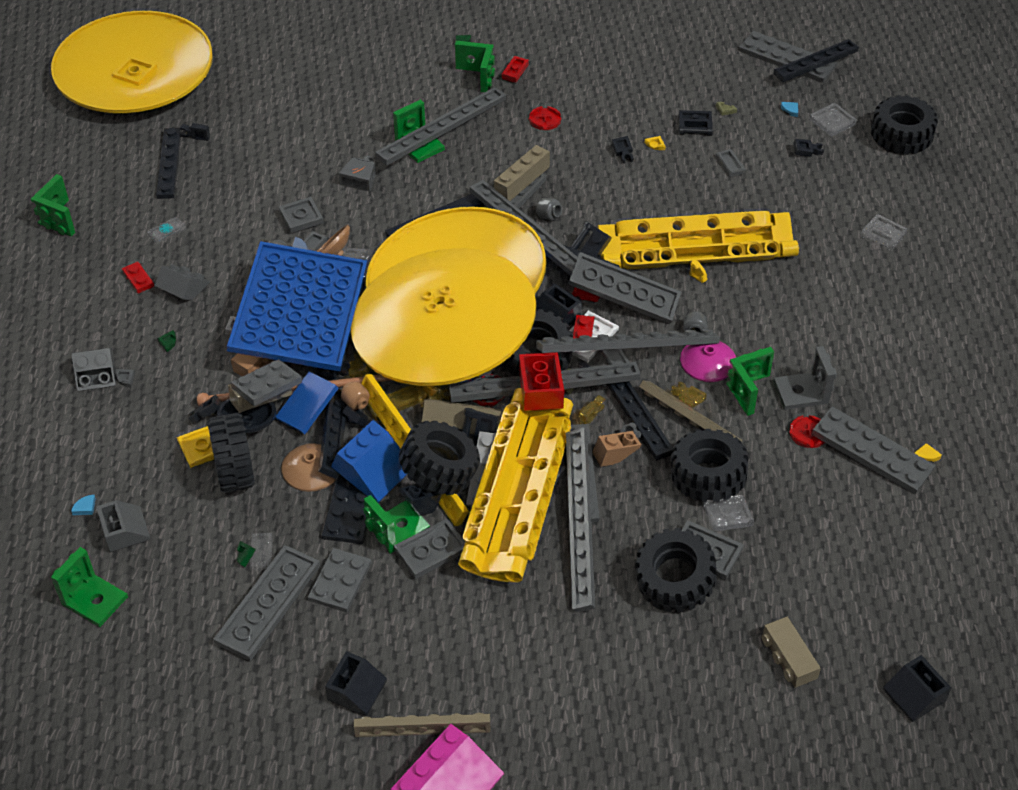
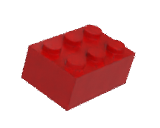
(541, 381)

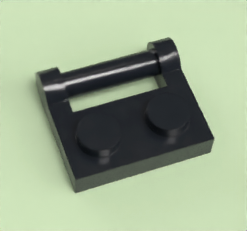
(695, 118)
(596, 242)
(485, 422)

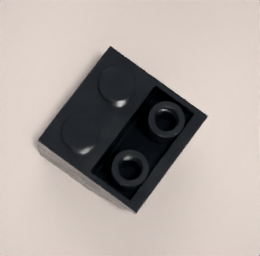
(560, 303)
(355, 684)
(917, 688)

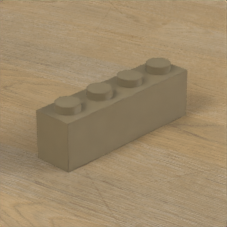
(522, 172)
(453, 413)

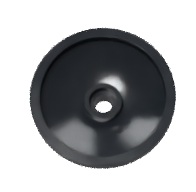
(253, 419)

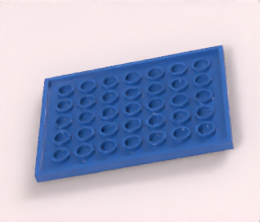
(298, 306)

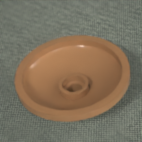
(336, 242)
(302, 472)

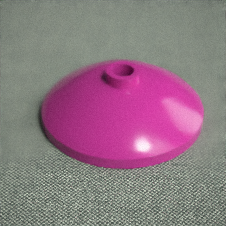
(707, 361)

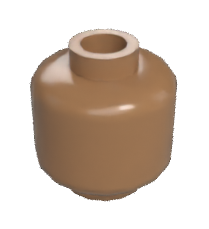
(355, 395)

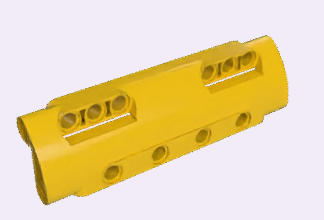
(698, 240)
(516, 488)

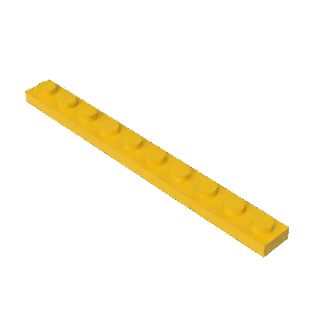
(399, 431)

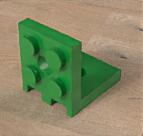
(482, 63)
(416, 116)
(51, 208)
(745, 371)
(384, 523)
(79, 586)

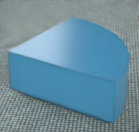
(790, 107)
(84, 506)

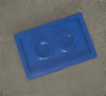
(307, 402)

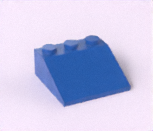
(371, 462)

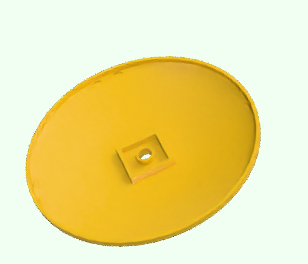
(100, 61)
(465, 228)
(424, 343)

